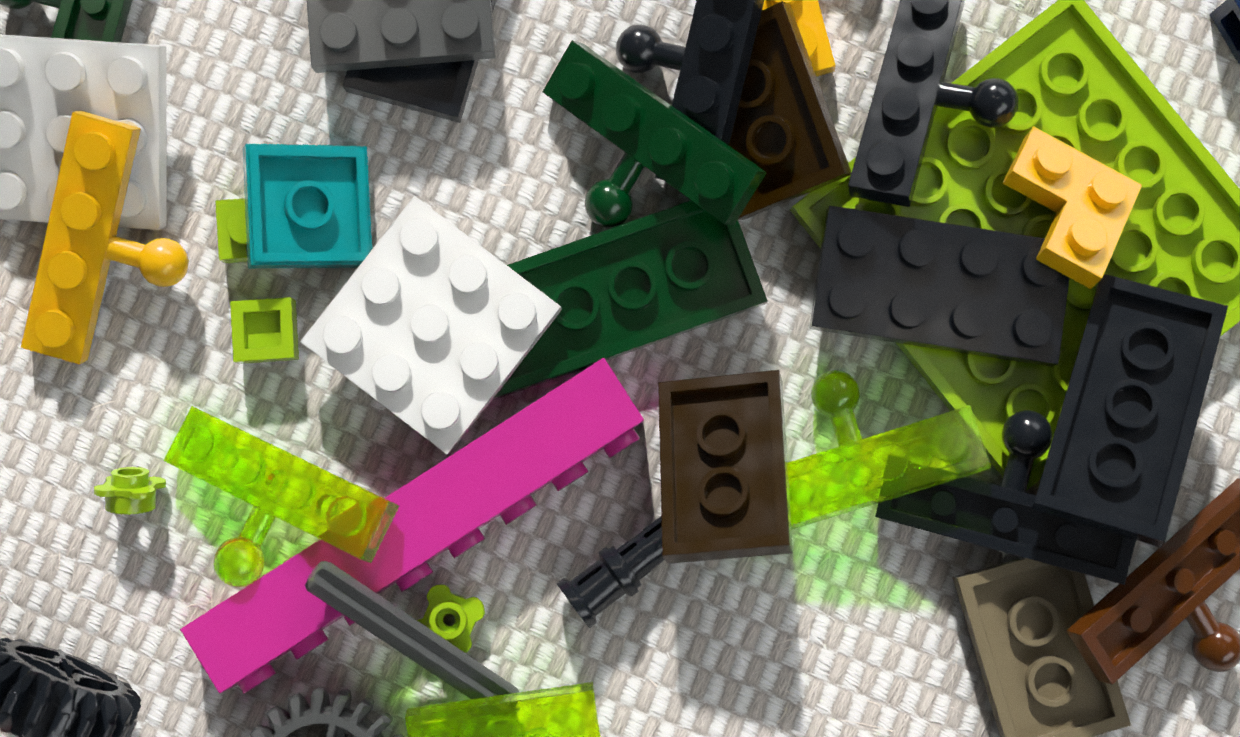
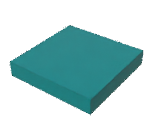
(306, 206)

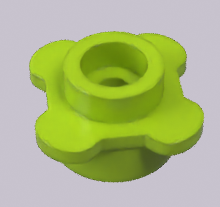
(130, 490)
(464, 610)

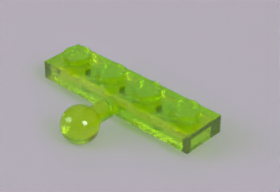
(881, 465)
(276, 487)

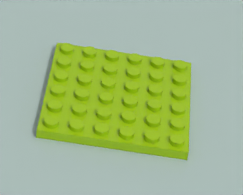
(1095, 98)

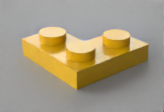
(1087, 199)

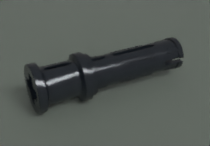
(614, 573)

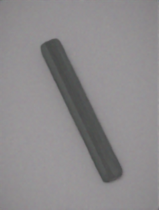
(404, 633)

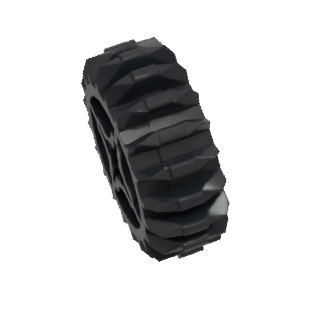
(61, 695)

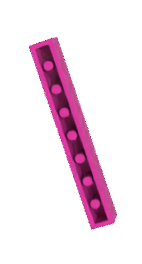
(434, 514)

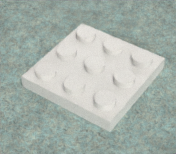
(50, 80)
(431, 325)

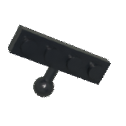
(709, 66)
(908, 97)
(1004, 514)

